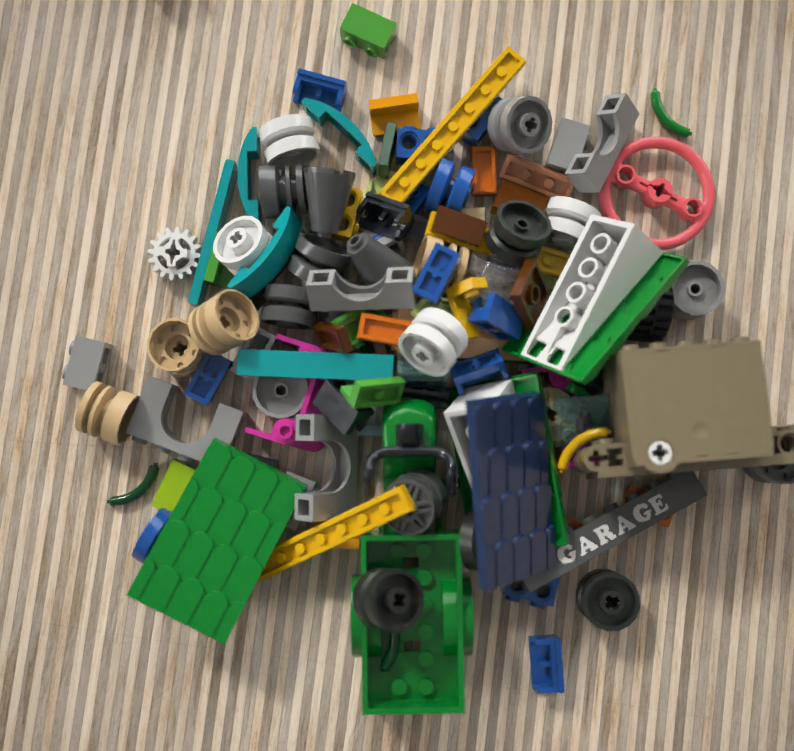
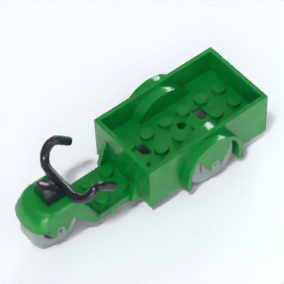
(434, 676)

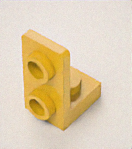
(459, 302)

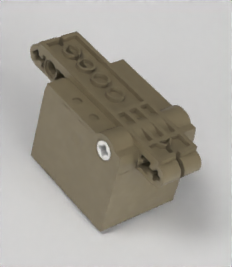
(686, 411)

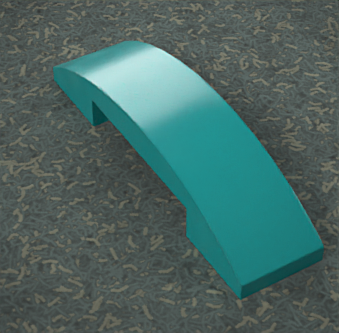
(322, 112)
(249, 150)
(271, 258)

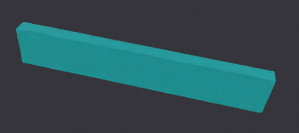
(215, 224)
(314, 365)

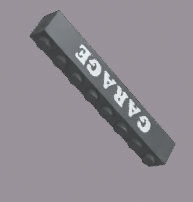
(620, 524)

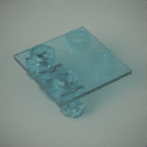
(578, 415)

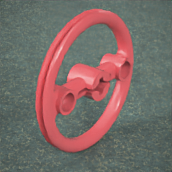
(665, 194)

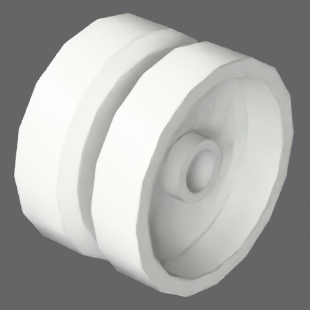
(289, 141)
(568, 220)
(240, 243)
(433, 342)

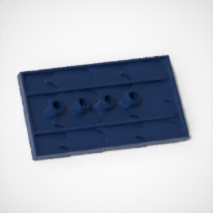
(510, 488)

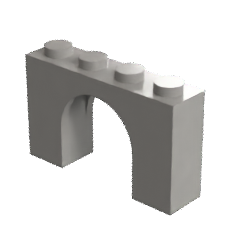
(151, 424)
(341, 489)

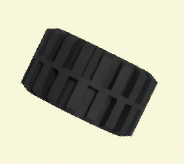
(657, 322)

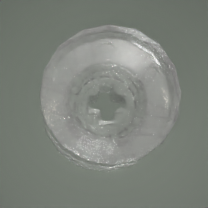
(497, 274)

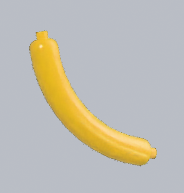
(577, 442)

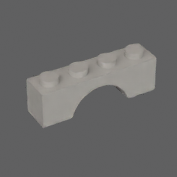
(615, 122)
(331, 292)

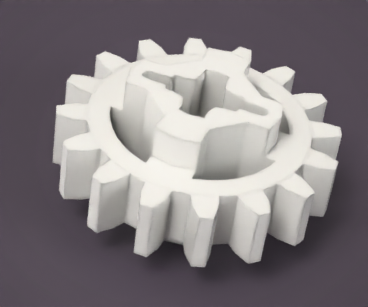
(174, 243)

